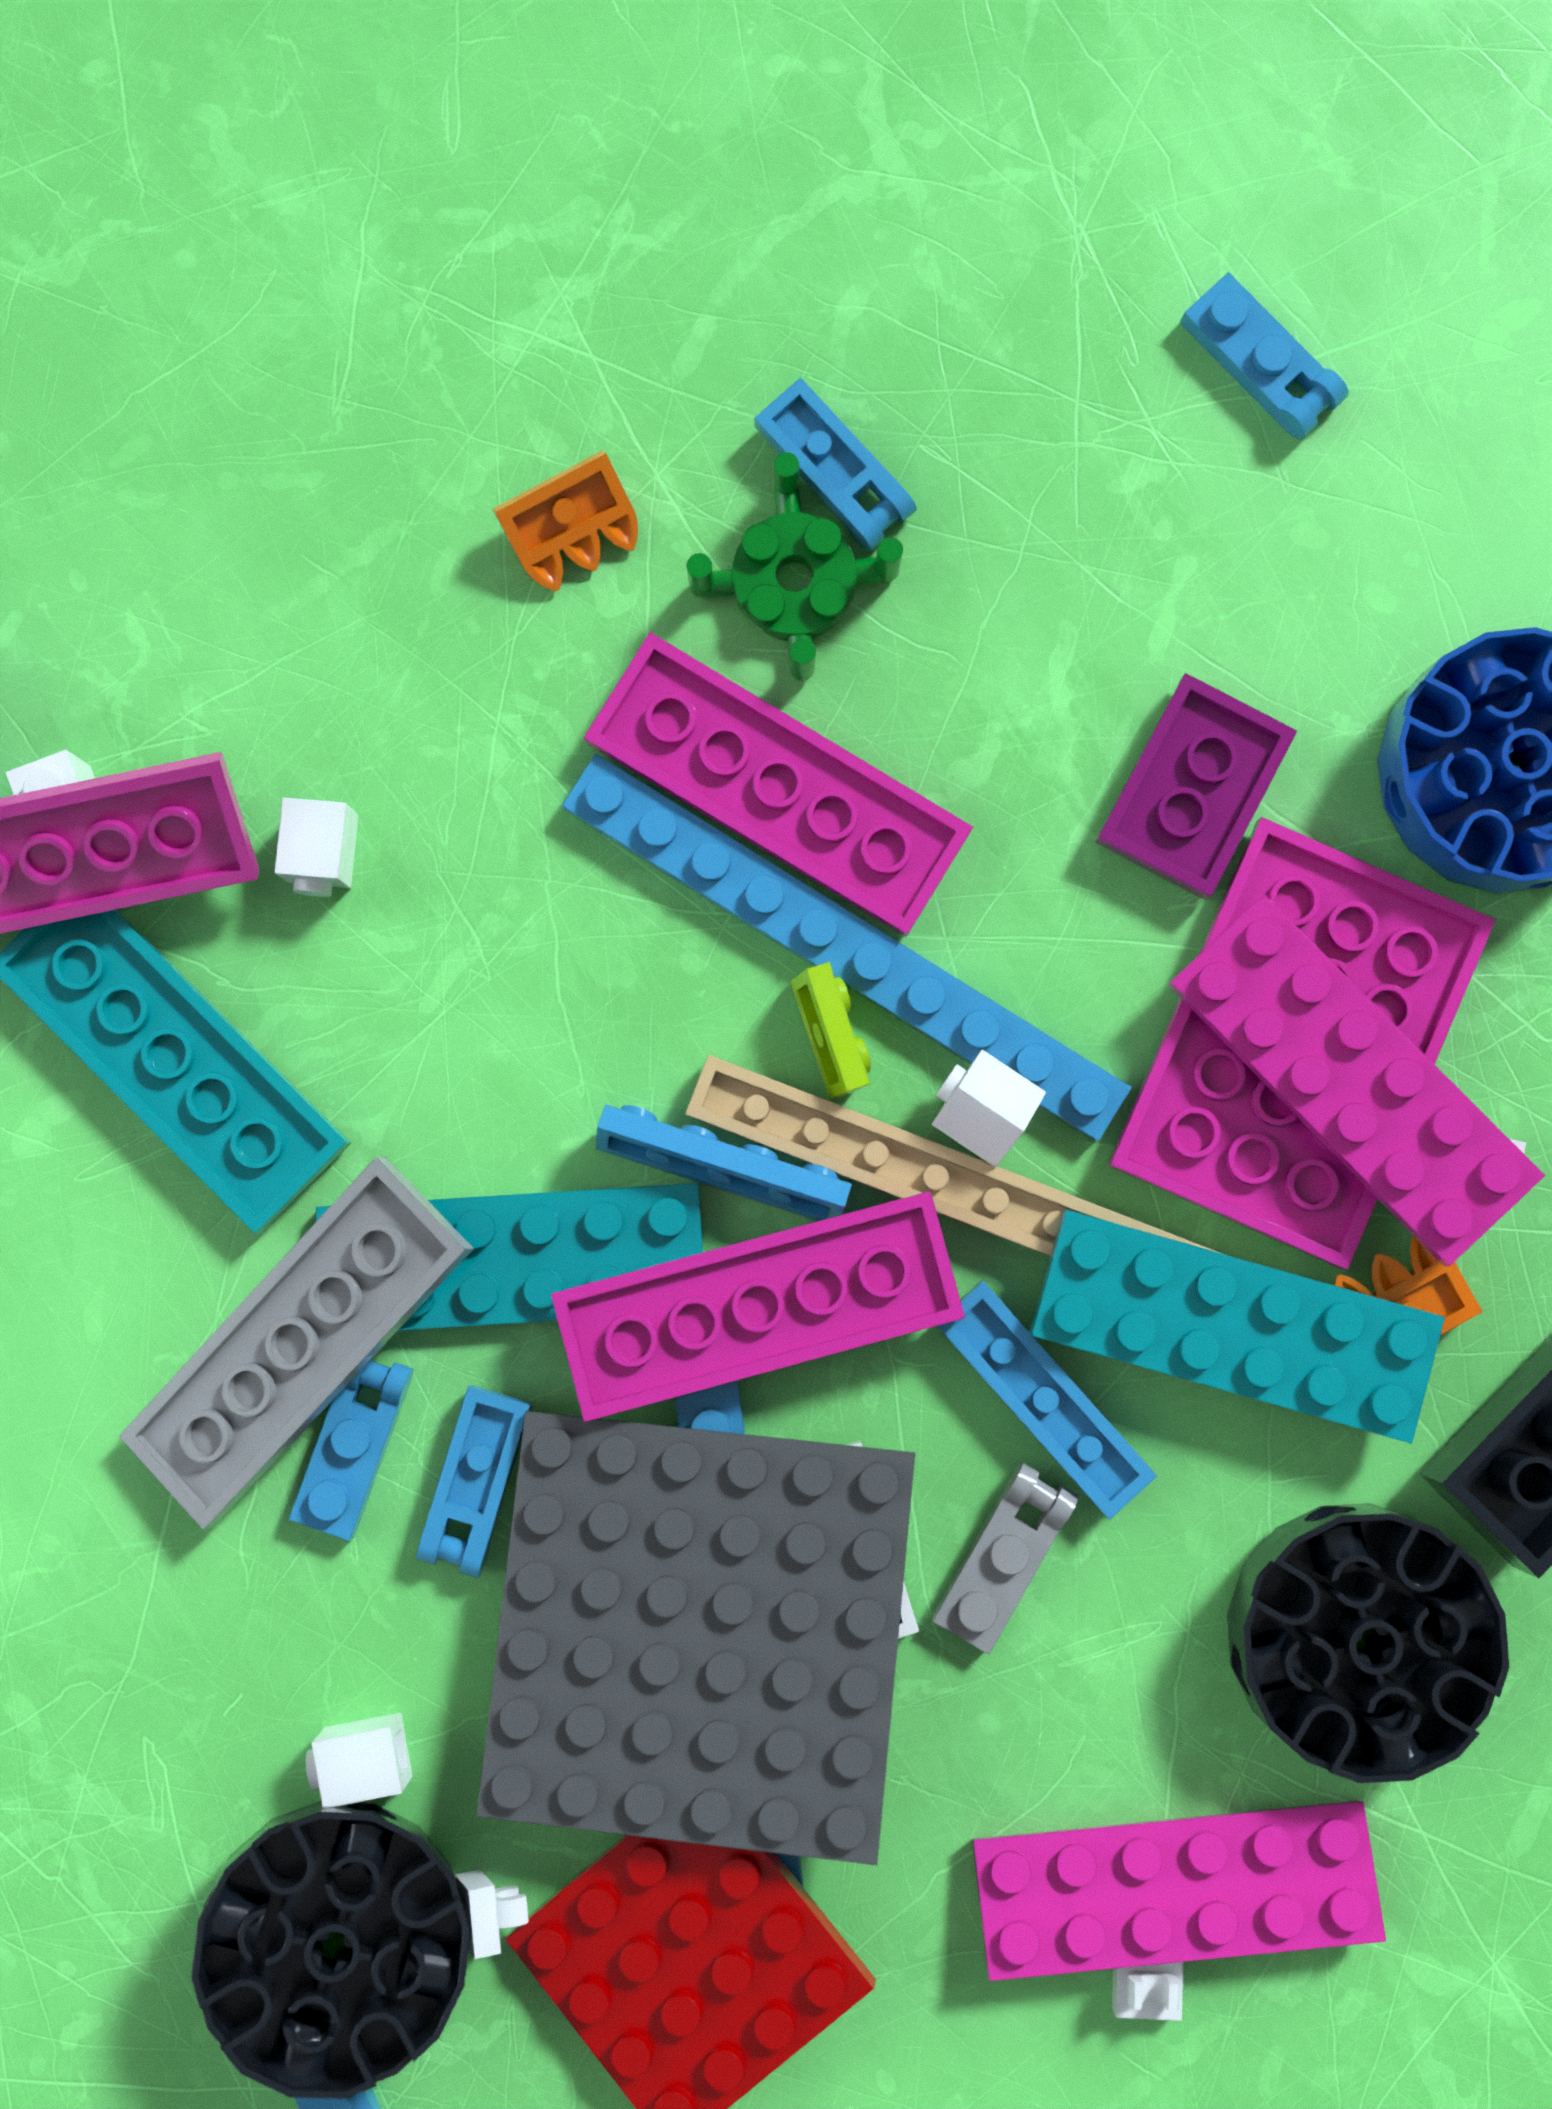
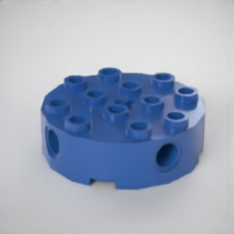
(1451, 769)

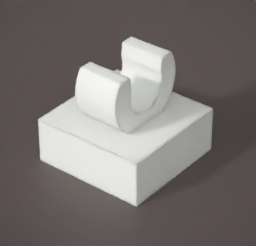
(488, 1911)
(1148, 1992)

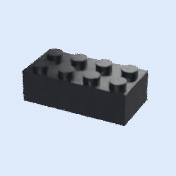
(1502, 1468)

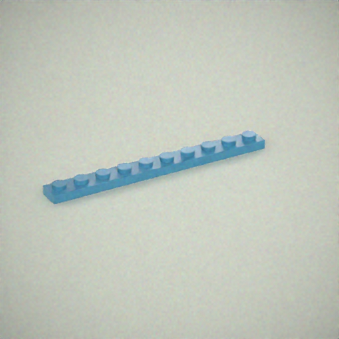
(827, 932)

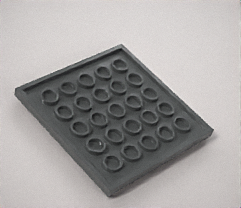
(699, 1637)

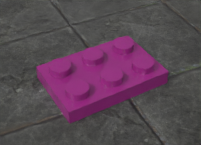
(1196, 786)

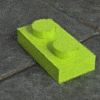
(824, 1010)

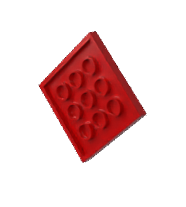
(690, 1968)

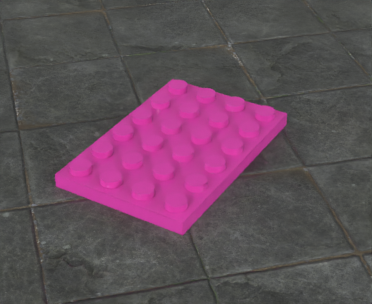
(1215, 1128)

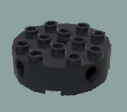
(1425, 1670)
(343, 2020)

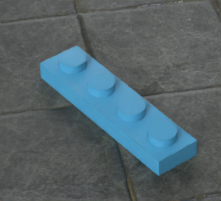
(699, 1156)
(1047, 1401)

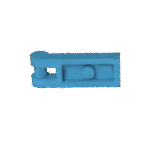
(1263, 356)
(834, 463)
(350, 1452)
(474, 1479)

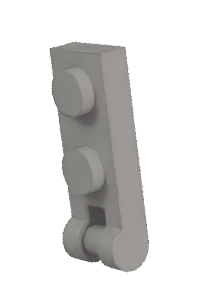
(1003, 1559)

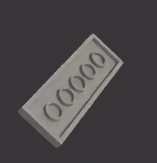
(295, 1342)

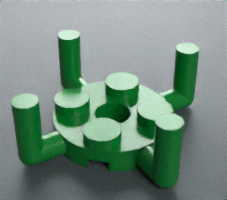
(794, 539)

